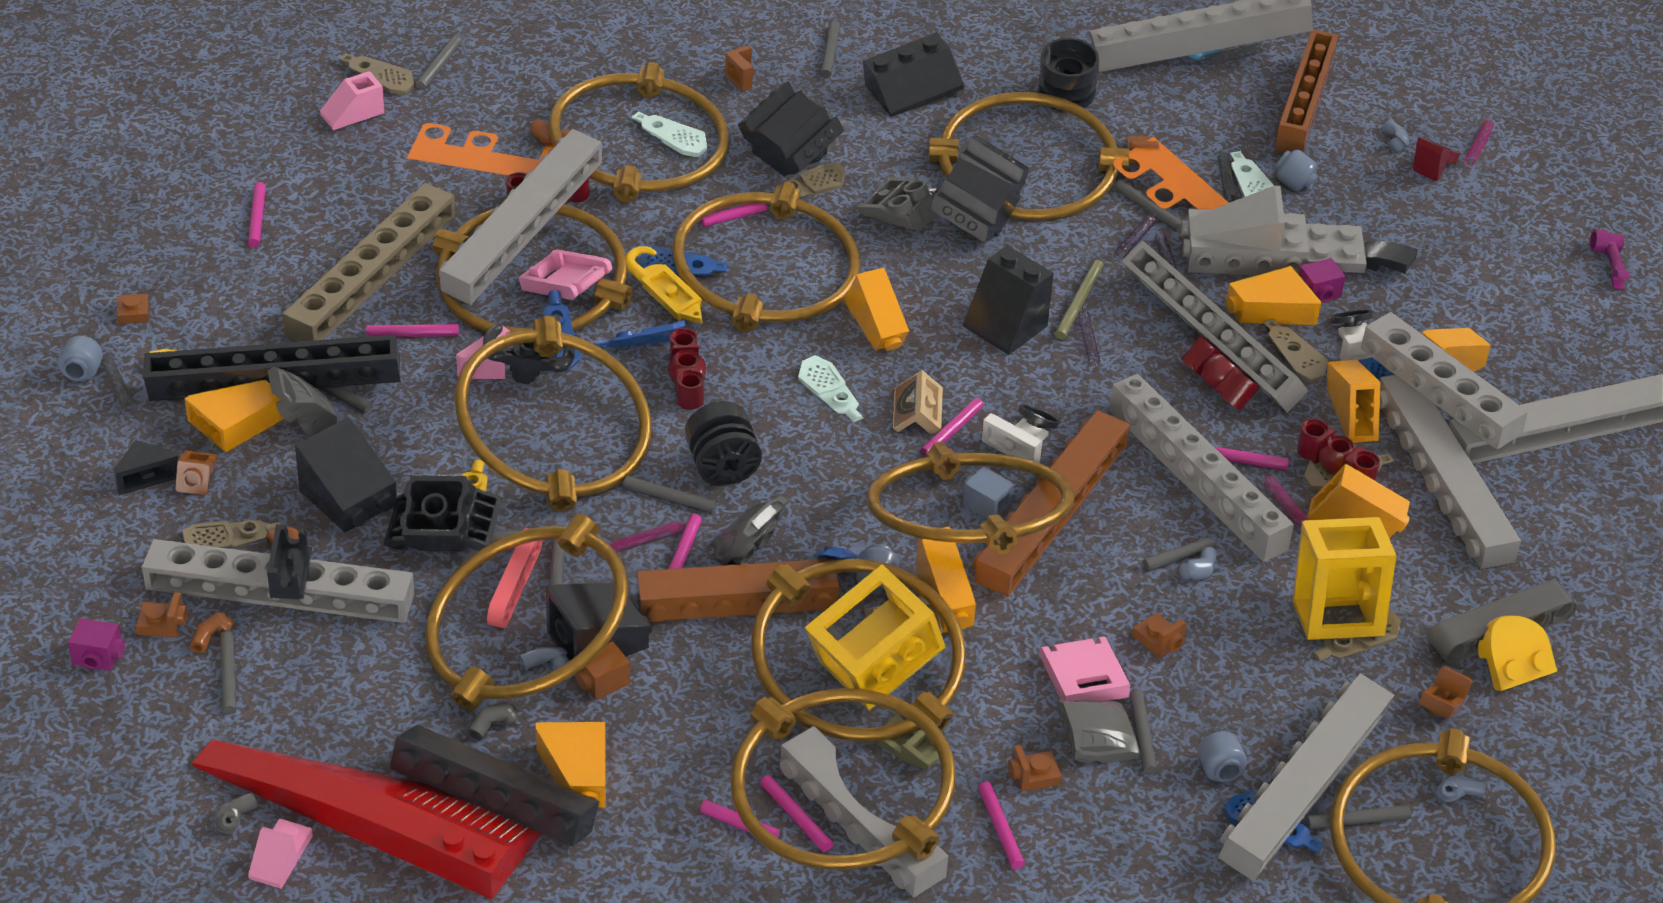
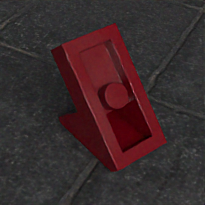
(1431, 158)

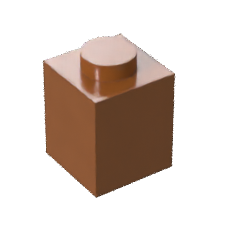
(605, 673)

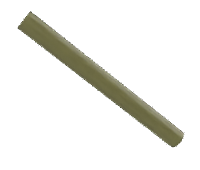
(1078, 300)

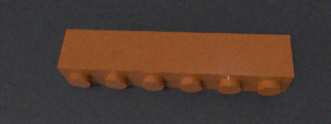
(1306, 92)
(724, 591)

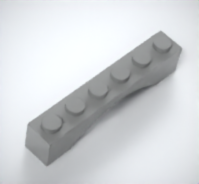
(813, 766)

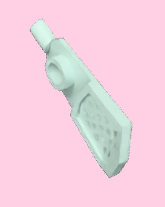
(675, 135)
(1248, 175)
(828, 385)

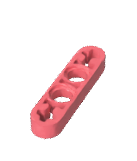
(512, 583)

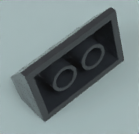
(912, 74)

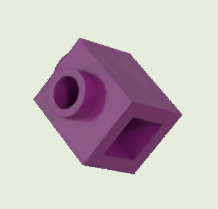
(1323, 279)
(96, 644)

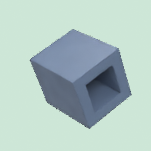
(987, 493)

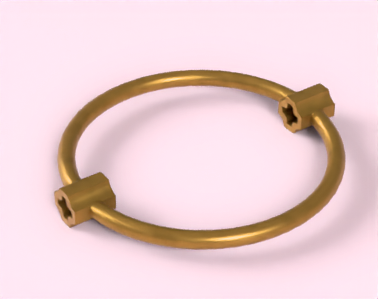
(649, 83)
(946, 149)
(608, 292)
(749, 308)
(558, 485)
(995, 530)
(794, 586)
(478, 685)
(1451, 756)
(910, 834)

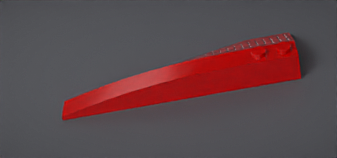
(384, 812)

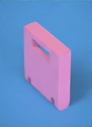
(573, 274)
(1085, 663)

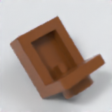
(1446, 693)

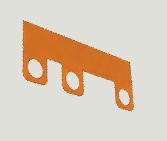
(470, 155)
(1176, 176)

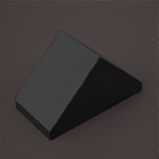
(145, 467)

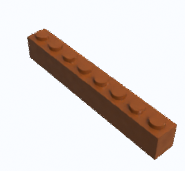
(1083, 465)

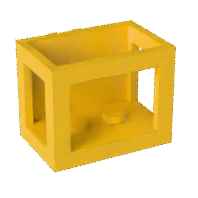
(1344, 566)
(882, 647)

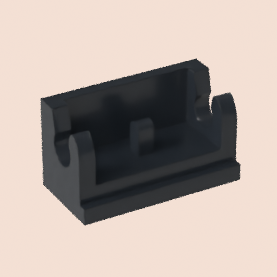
(288, 564)

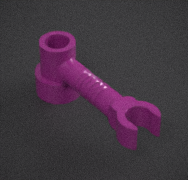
(1611, 244)

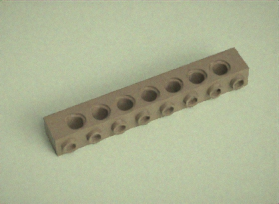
(369, 265)

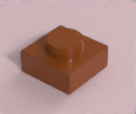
(132, 308)

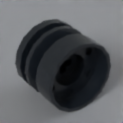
(1069, 71)
(723, 443)

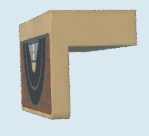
(918, 401)

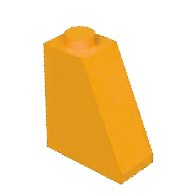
(1274, 296)
(877, 310)
(1462, 345)
(1355, 399)
(233, 413)
(1358, 496)
(943, 570)
(575, 756)

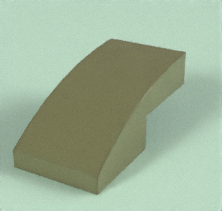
(911, 748)

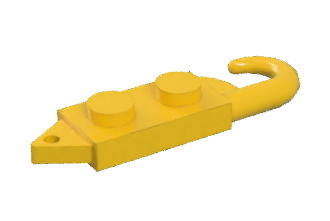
(665, 287)

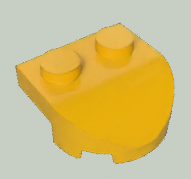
(1516, 651)

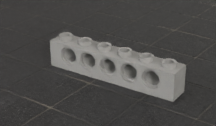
(1444, 380)

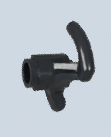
(526, 362)

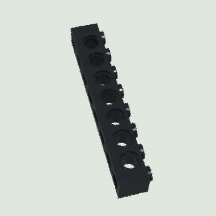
(317, 362)

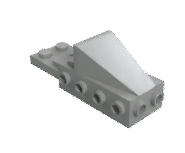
(1259, 231)

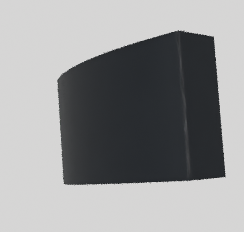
(1390, 255)

